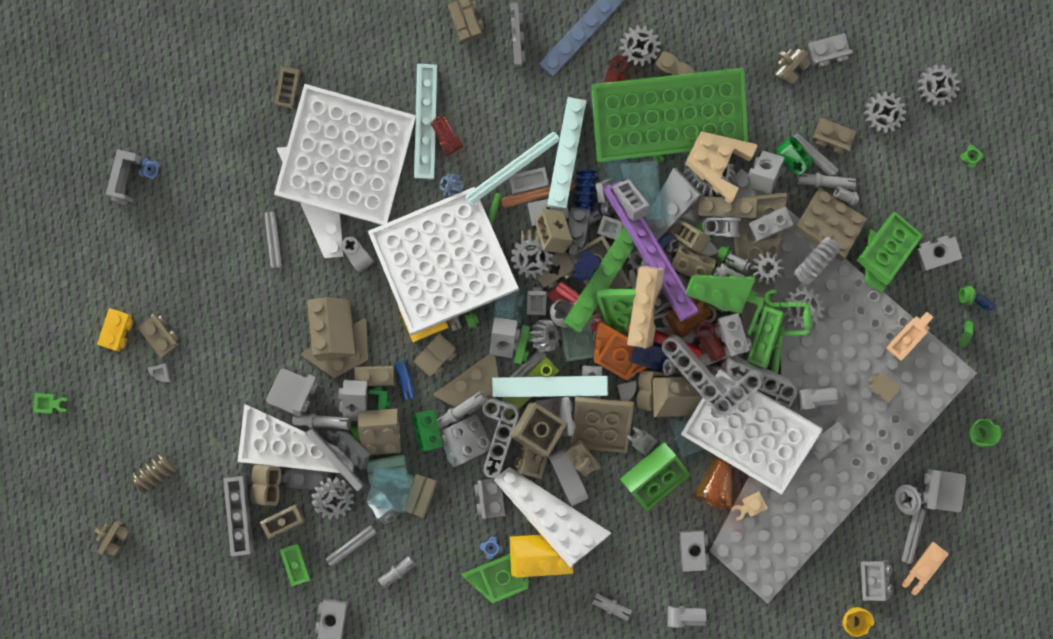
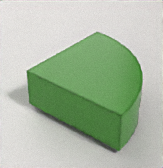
(968, 332)

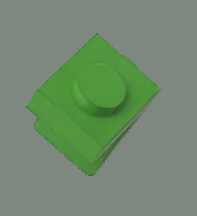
(753, 299)

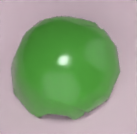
(992, 433)

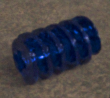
(585, 189)

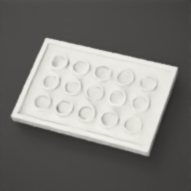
(755, 436)

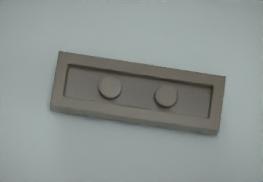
(720, 208)

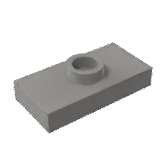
(528, 180)

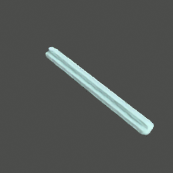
(512, 168)

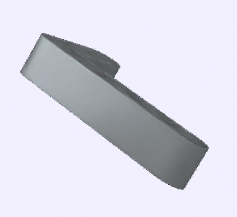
(709, 379)

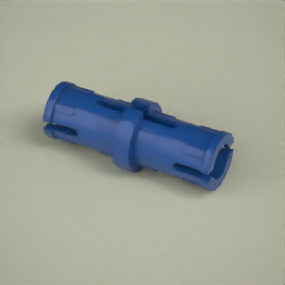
(405, 380)

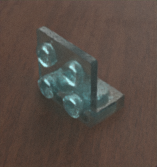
(389, 489)

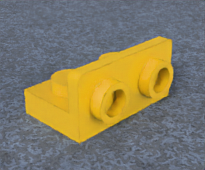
(115, 330)

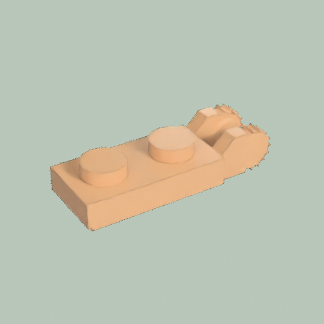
(925, 567)

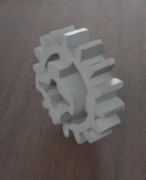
(635, 38)
(932, 81)
(886, 119)
(525, 252)
(809, 295)
(332, 498)

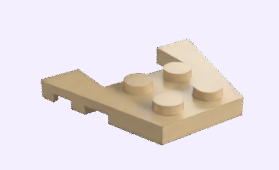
(711, 157)

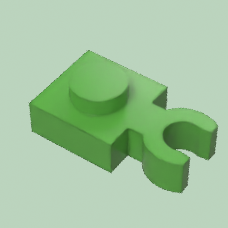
(46, 403)

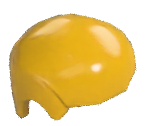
(865, 621)

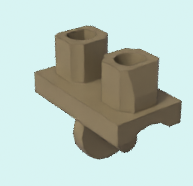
(789, 62)
(582, 458)
(107, 545)

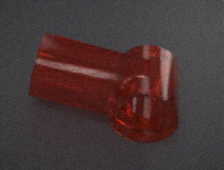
(615, 75)
(444, 132)
(710, 342)

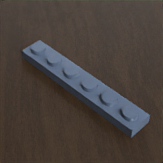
(578, 35)

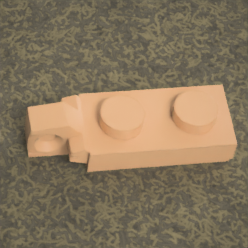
(909, 336)

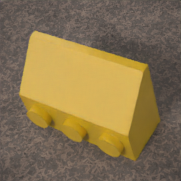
(535, 557)

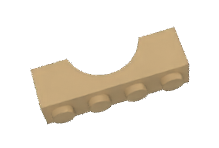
(647, 289)

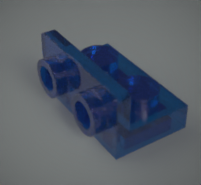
(650, 357)

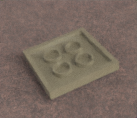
(830, 218)
(602, 424)

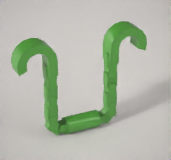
(806, 314)

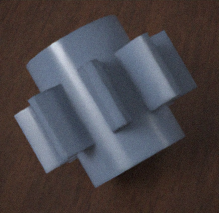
(451, 185)

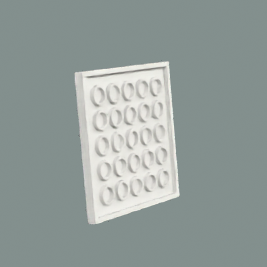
(345, 155)
(442, 261)

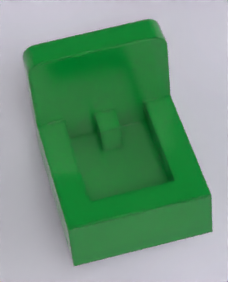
(383, 403)

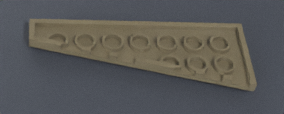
(748, 248)

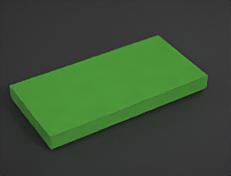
(889, 248)

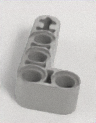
(775, 389)
(498, 439)

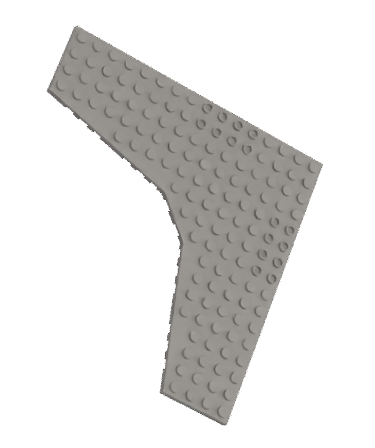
(843, 355)

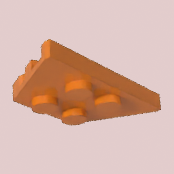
(613, 352)

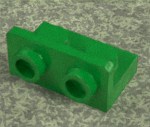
(427, 430)

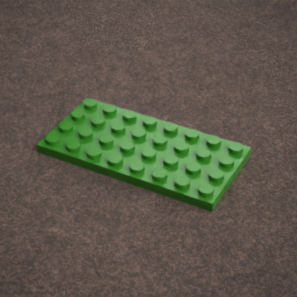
(667, 113)

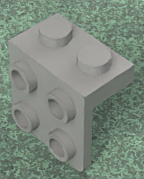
(292, 392)
(561, 408)
(465, 440)
(943, 490)

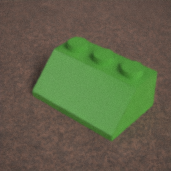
(655, 476)

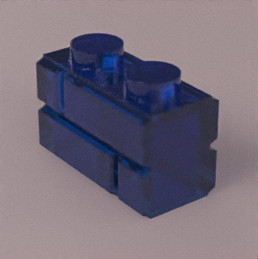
(585, 266)

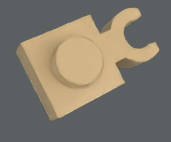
(752, 504)

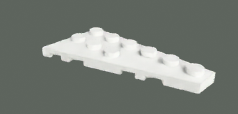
(324, 224)
(276, 443)
(562, 526)

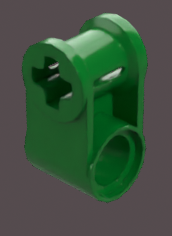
(794, 154)

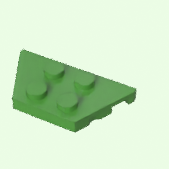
(495, 579)

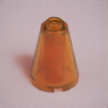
(716, 484)

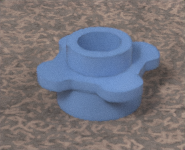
(153, 168)
(496, 547)

